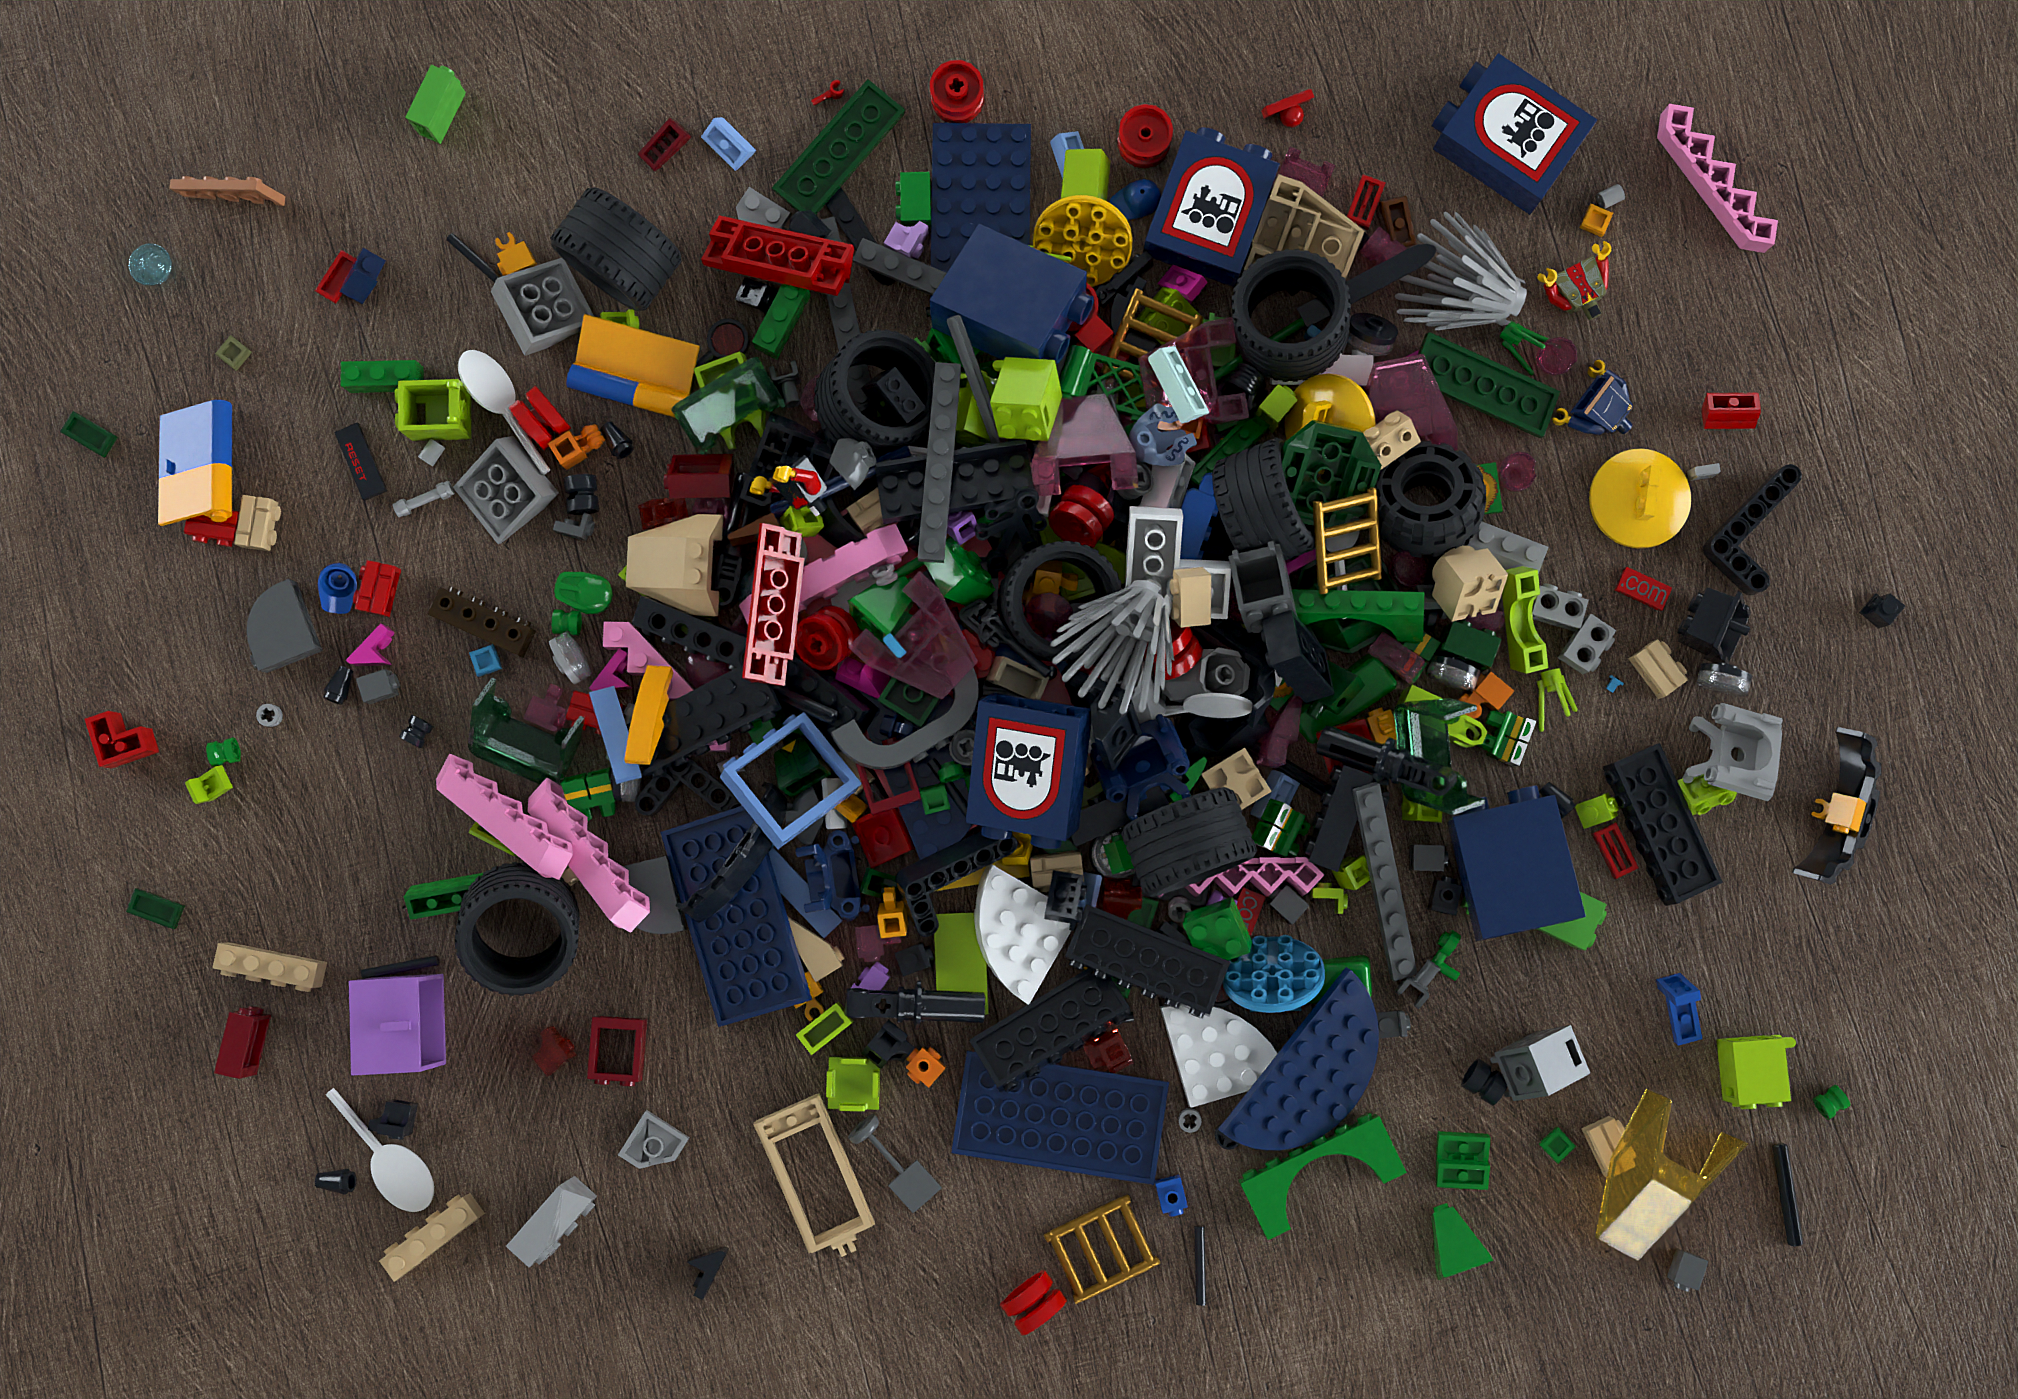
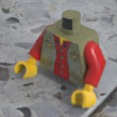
(1580, 284)

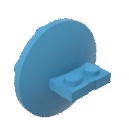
(1275, 975)

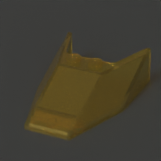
(1647, 1189)

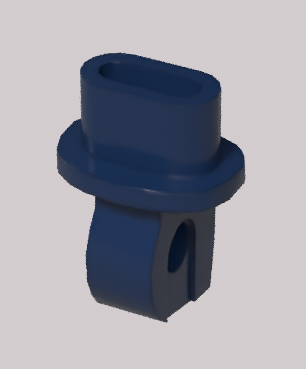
(894, 727)

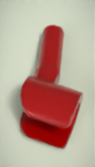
(830, 93)

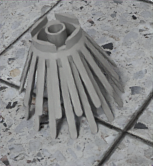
(1490, 288)
(1137, 618)

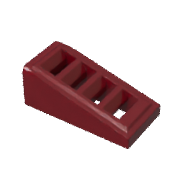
(665, 130)

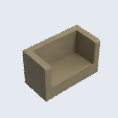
(1017, 678)

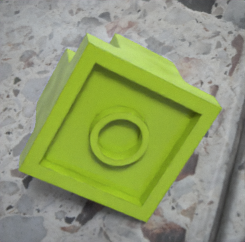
(852, 1084)

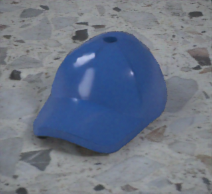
(1133, 203)
(336, 592)

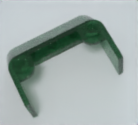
(726, 403)
(1424, 732)
(516, 745)

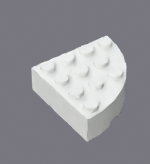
(1014, 933)
(1215, 1053)

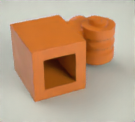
(573, 449)
(1488, 691)

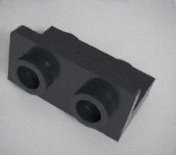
(1064, 898)

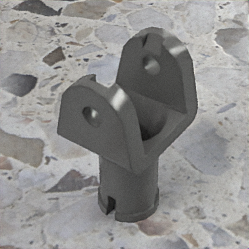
(787, 384)
(1420, 981)

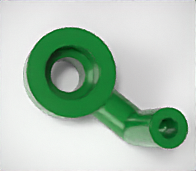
(952, 771)
(1447, 942)

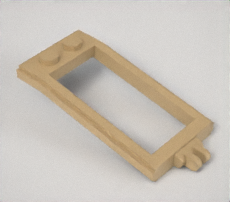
(788, 1122)

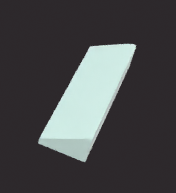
(1178, 384)

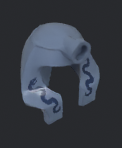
(1152, 444)

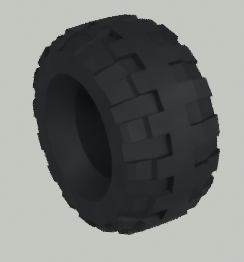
(1437, 527)

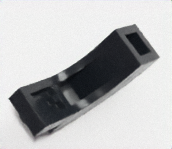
(1118, 309)

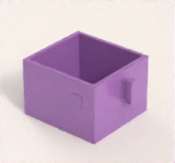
(397, 1024)

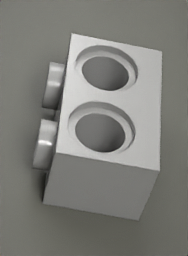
(1556, 613)
(1583, 641)

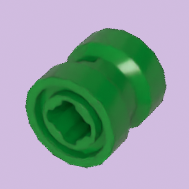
(566, 621)
(223, 752)
(1831, 1102)

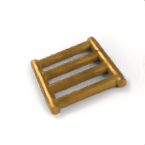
(1129, 321)
(1322, 533)
(1126, 1271)

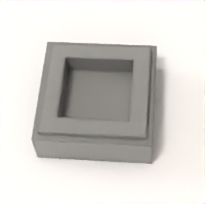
(1703, 472)

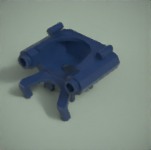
(1146, 765)
(833, 876)

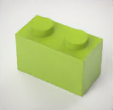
(1277, 406)
(824, 1028)

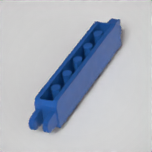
(1197, 511)

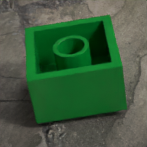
(961, 576)
(1218, 930)

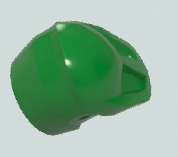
(584, 591)

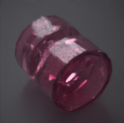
(1380, 247)

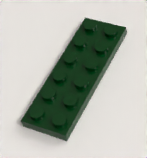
(839, 149)
(1489, 386)

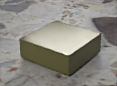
(233, 352)

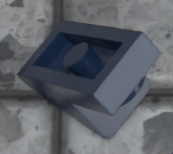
(362, 276)

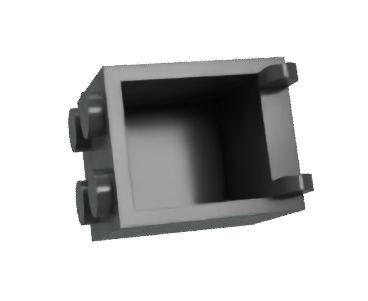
(1261, 585)
(1541, 1063)

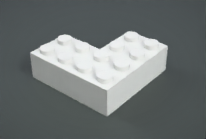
(1156, 550)

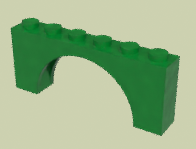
(1394, 610)
(1269, 1186)

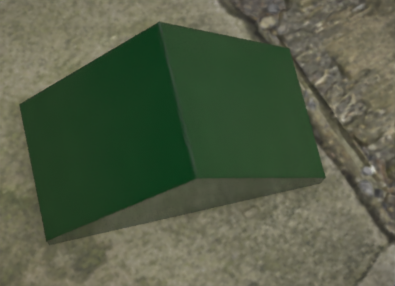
(876, 881)

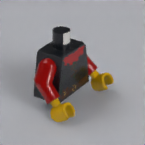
(797, 483)

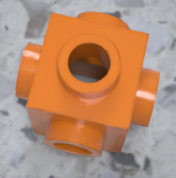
(927, 1075)

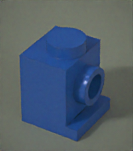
(1167, 1186)

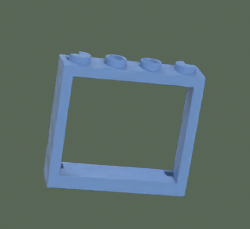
(753, 805)

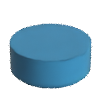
(894, 645)

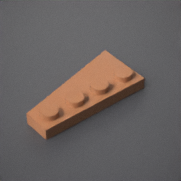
(228, 189)

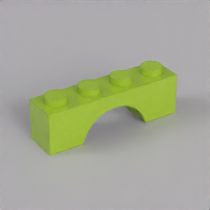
(1525, 646)

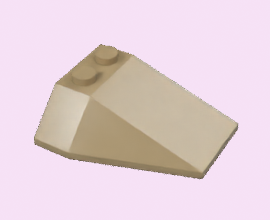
(1304, 221)
(676, 563)

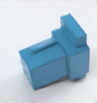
(1614, 682)

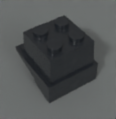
(1715, 624)

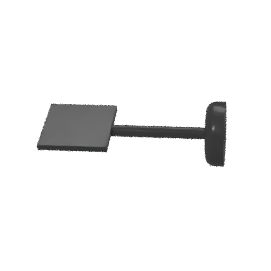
(913, 1184)

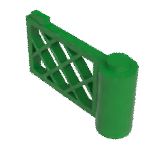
(1078, 372)

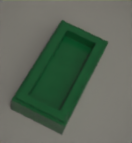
(88, 434)
(155, 908)

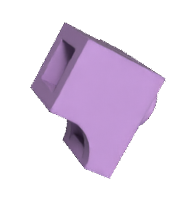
(907, 239)

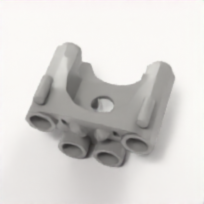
(1758, 747)

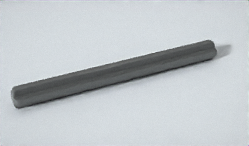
(974, 376)

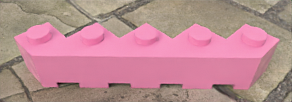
(1714, 180)
(849, 564)
(643, 653)
(503, 818)
(600, 875)
(1265, 875)

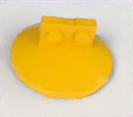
(1089, 233)
(1330, 400)
(1640, 498)

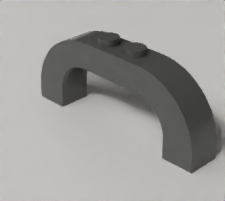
(935, 734)

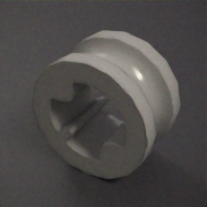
(885, 574)
(265, 722)
(1178, 901)
(1181, 1119)

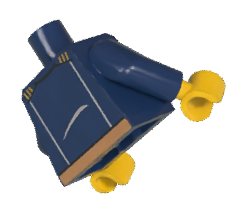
(1602, 406)

